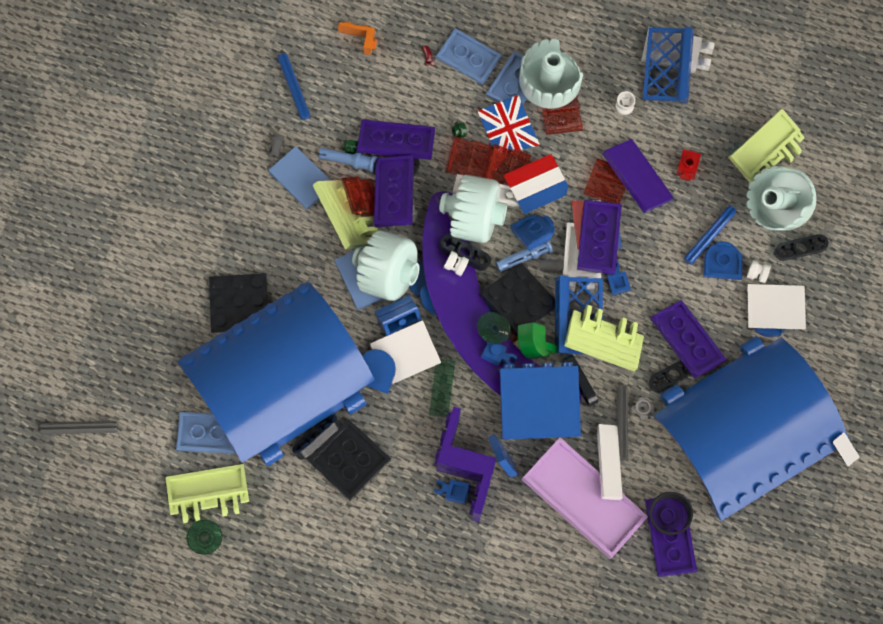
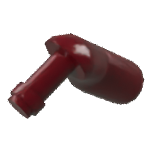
(428, 55)

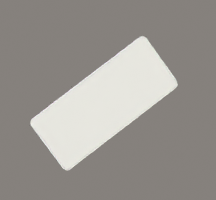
(846, 449)

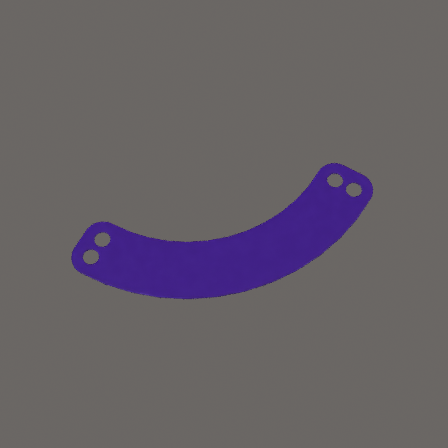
(458, 300)

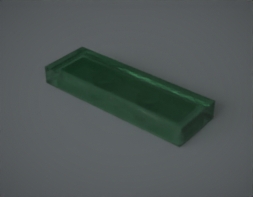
(442, 388)

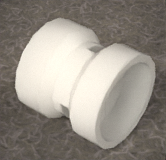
(625, 99)
(460, 264)
(758, 271)

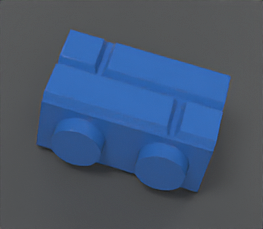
(398, 315)

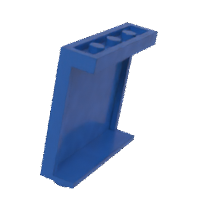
(540, 401)

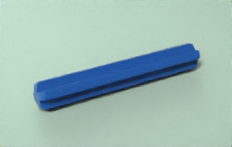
(294, 86)
(710, 234)

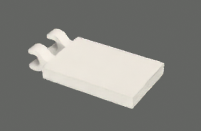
(698, 46)
(571, 260)

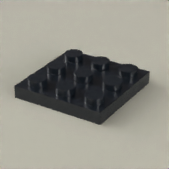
(518, 298)
(235, 299)
(349, 460)

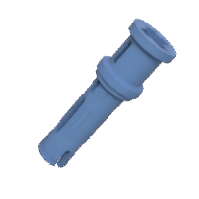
(356, 160)
(523, 256)

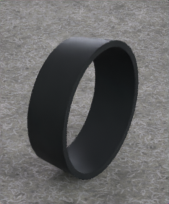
(679, 497)

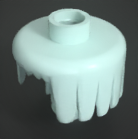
(548, 75)
(781, 198)
(475, 209)
(386, 266)

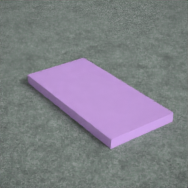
(575, 493)

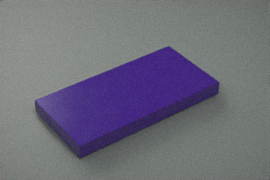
(396, 139)
(637, 176)
(394, 191)
(599, 237)
(688, 339)
(671, 552)

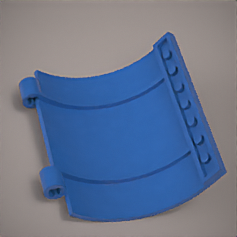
(279, 373)
(752, 423)

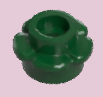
(459, 130)
(350, 146)

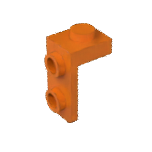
(363, 31)

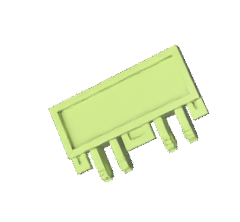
(768, 146)
(350, 227)
(600, 340)
(207, 487)

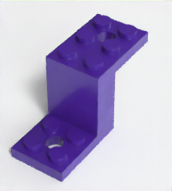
(464, 463)

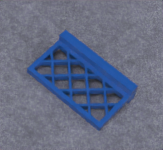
(684, 61)
(562, 307)

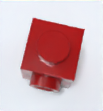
(688, 165)

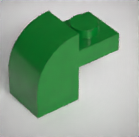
(532, 341)

